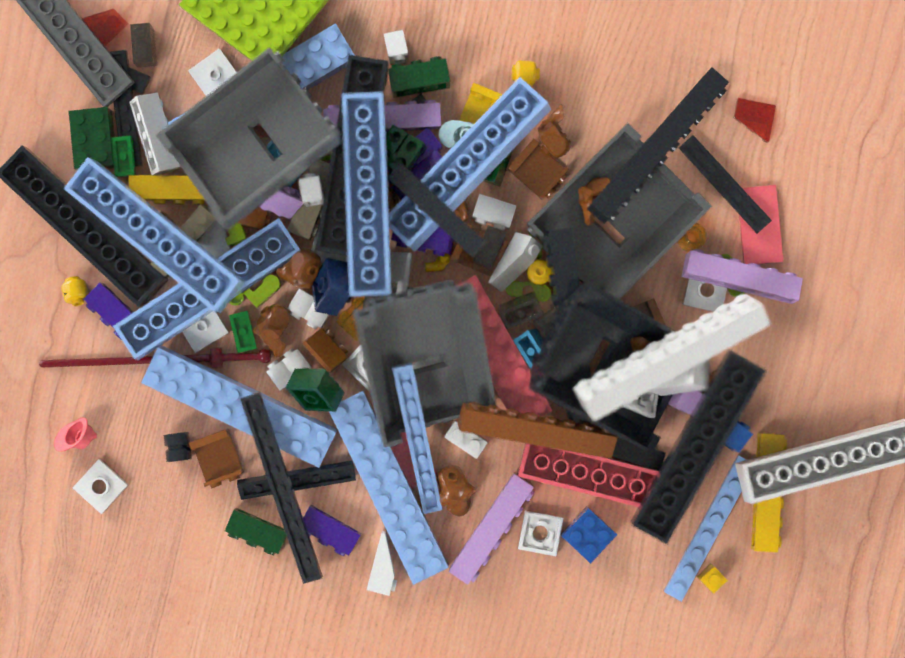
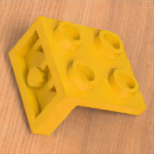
(478, 103)

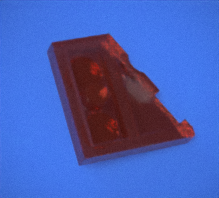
(106, 25)
(755, 116)

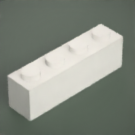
(150, 121)

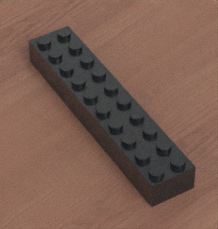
(361, 76)
(81, 227)
(697, 446)

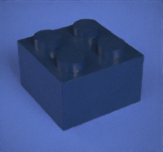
(331, 287)

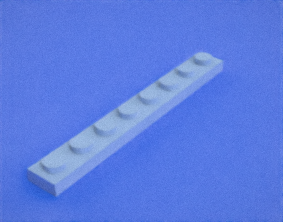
(417, 437)
(705, 534)

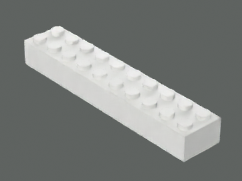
(671, 356)
(822, 462)

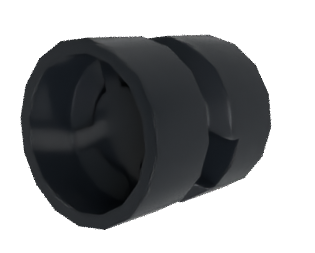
(177, 447)

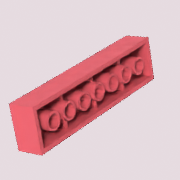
(507, 367)
(587, 474)

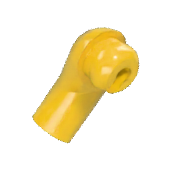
(439, 265)

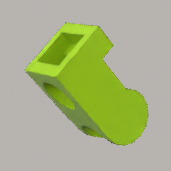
(237, 235)
(266, 290)

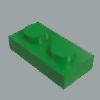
(123, 156)
(243, 331)

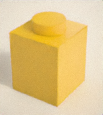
(712, 578)

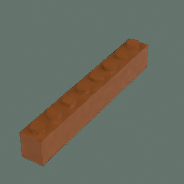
(536, 430)

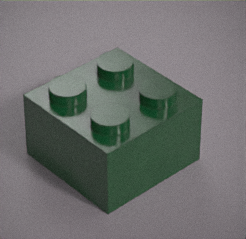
(315, 389)

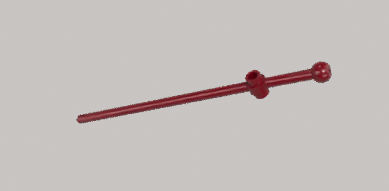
(216, 358)

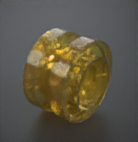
(700, 234)

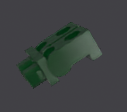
(402, 149)

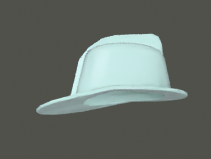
(453, 131)

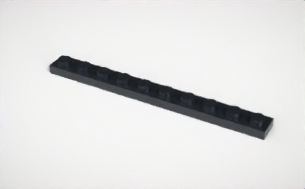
(281, 487)

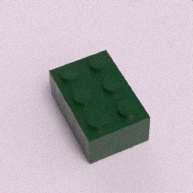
(419, 77)
(92, 135)

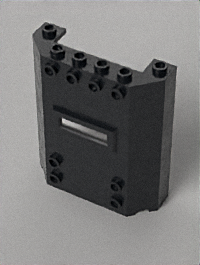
(571, 346)

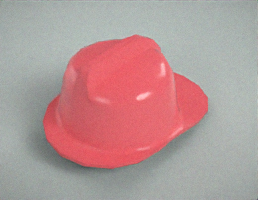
(74, 435)

